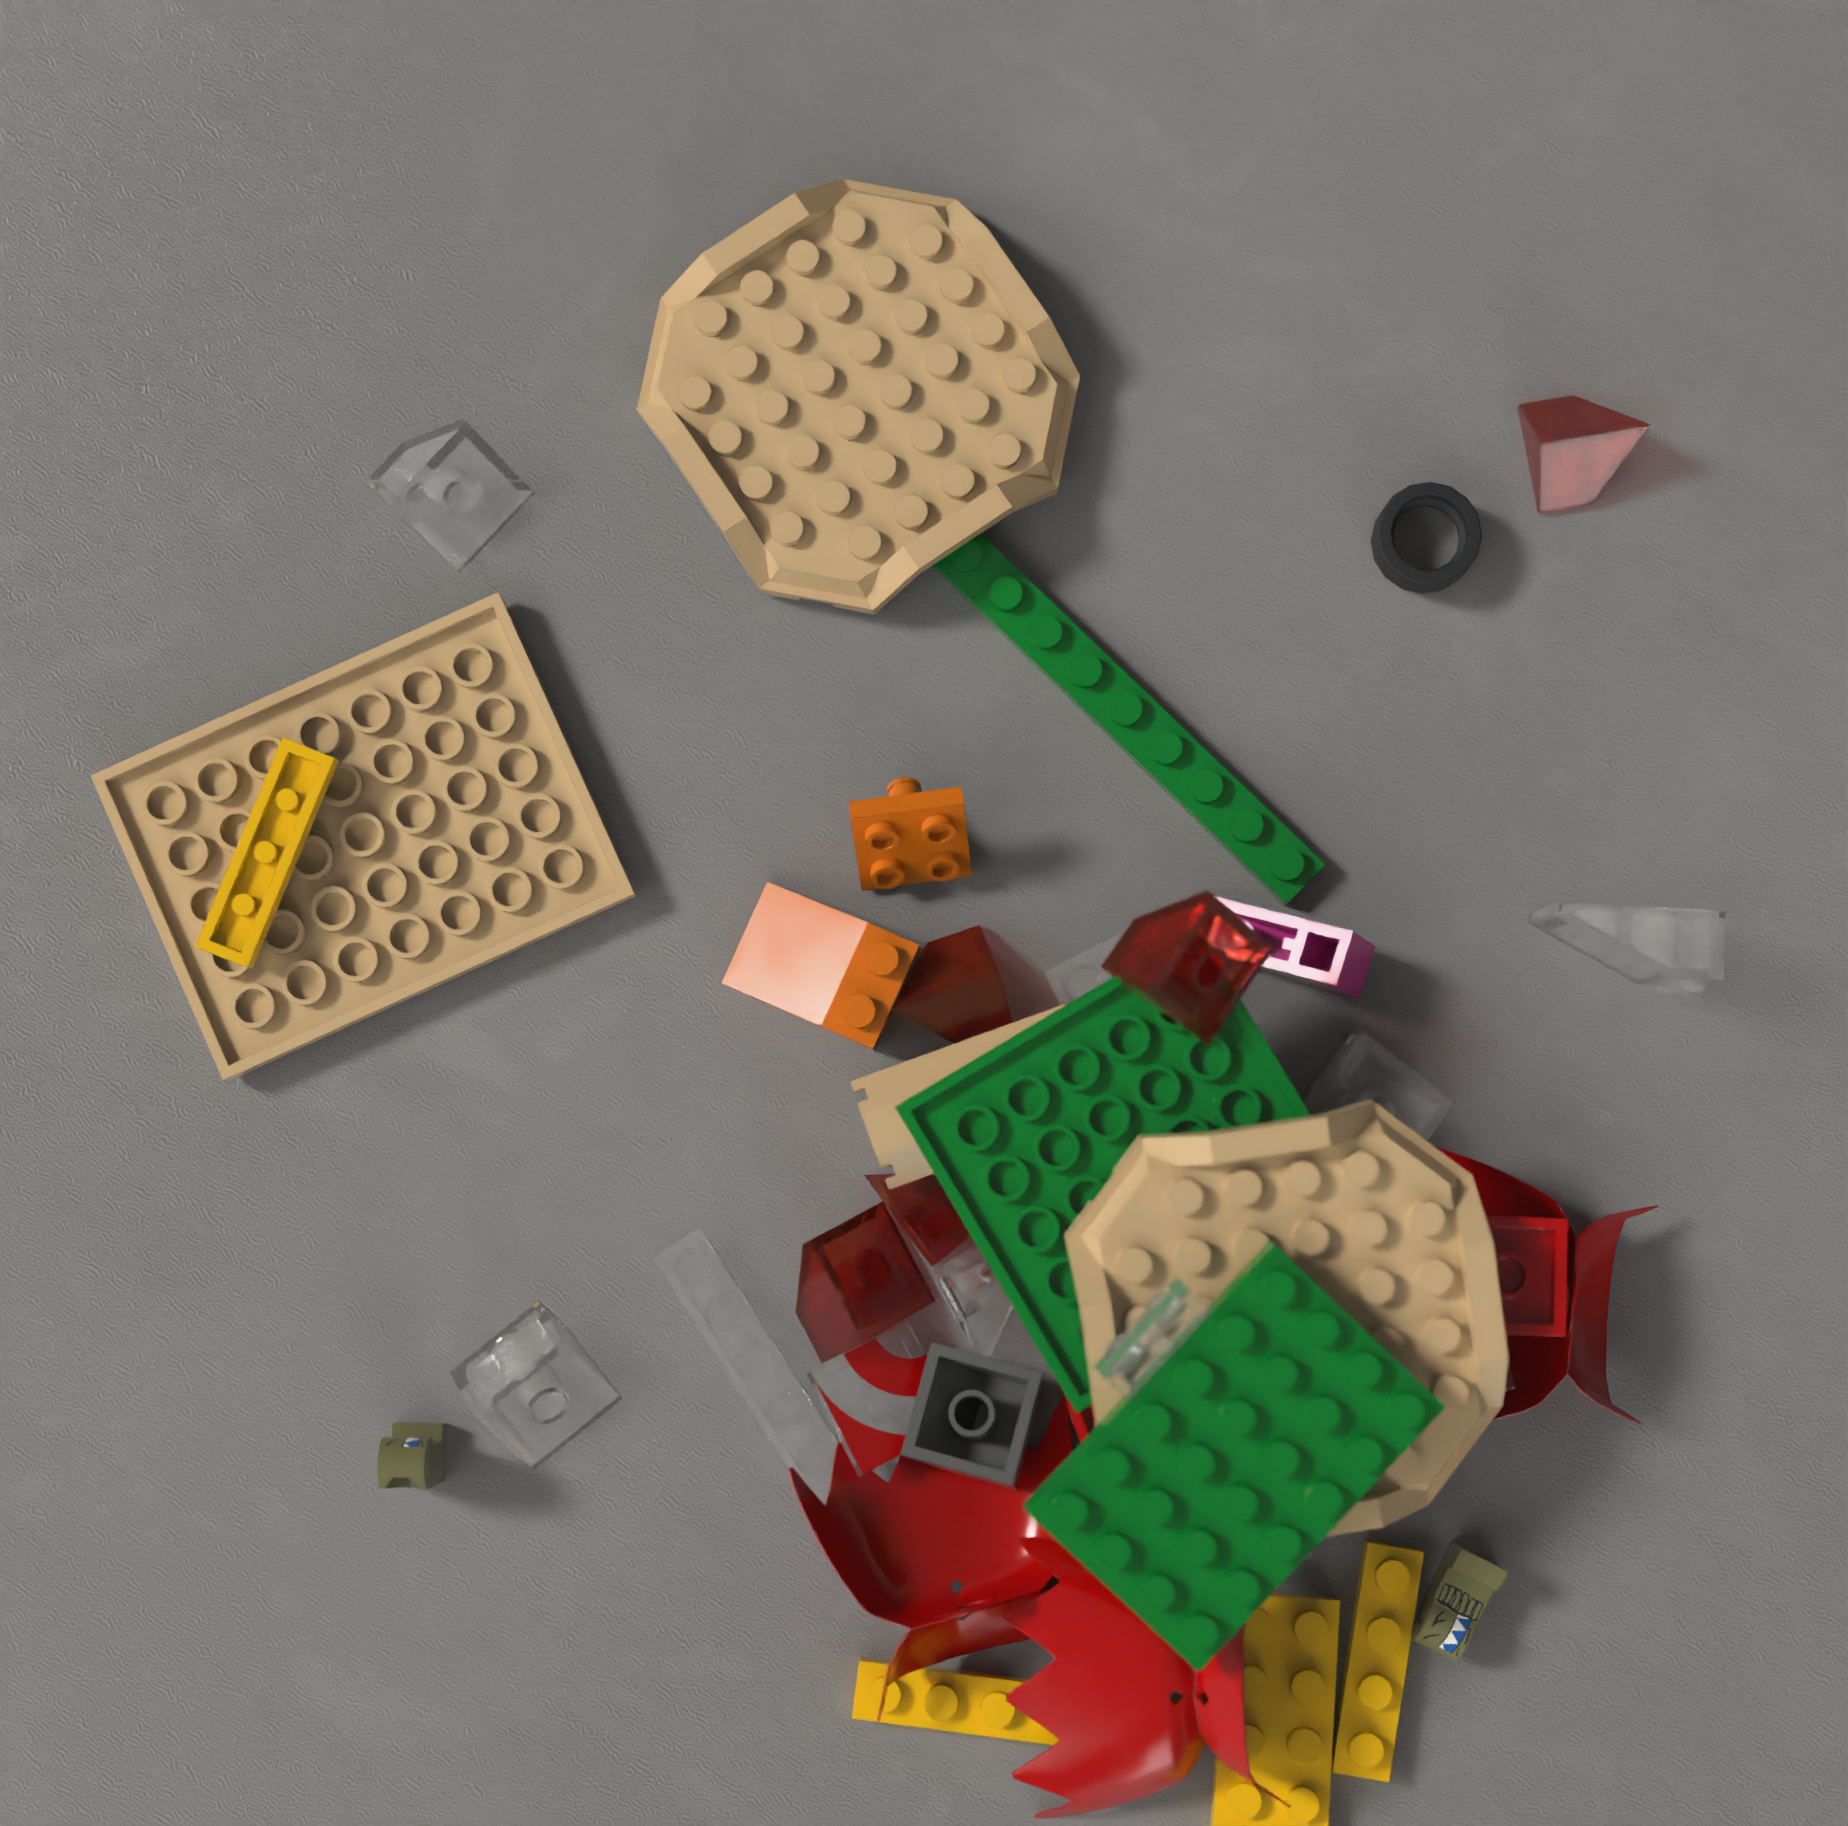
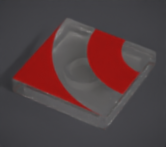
(872, 1395)

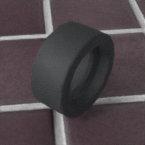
(1448, 501)

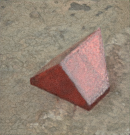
(1574, 448)
(955, 988)
(923, 1214)

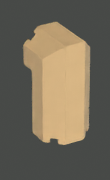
(896, 1084)

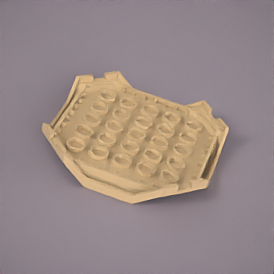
(857, 390)
(1358, 1210)

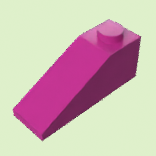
(1310, 950)

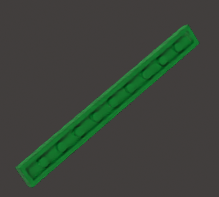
(1130, 717)

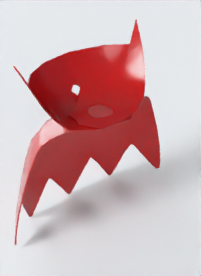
(1544, 1361)
(922, 1531)
(1113, 1693)

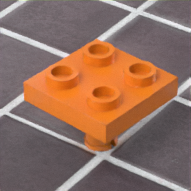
(910, 836)

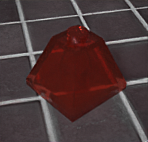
(1189, 961)
(857, 1283)

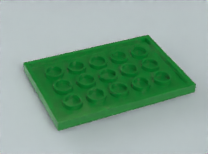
(1234, 1457)

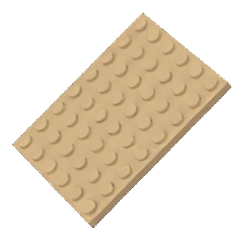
(432, 852)

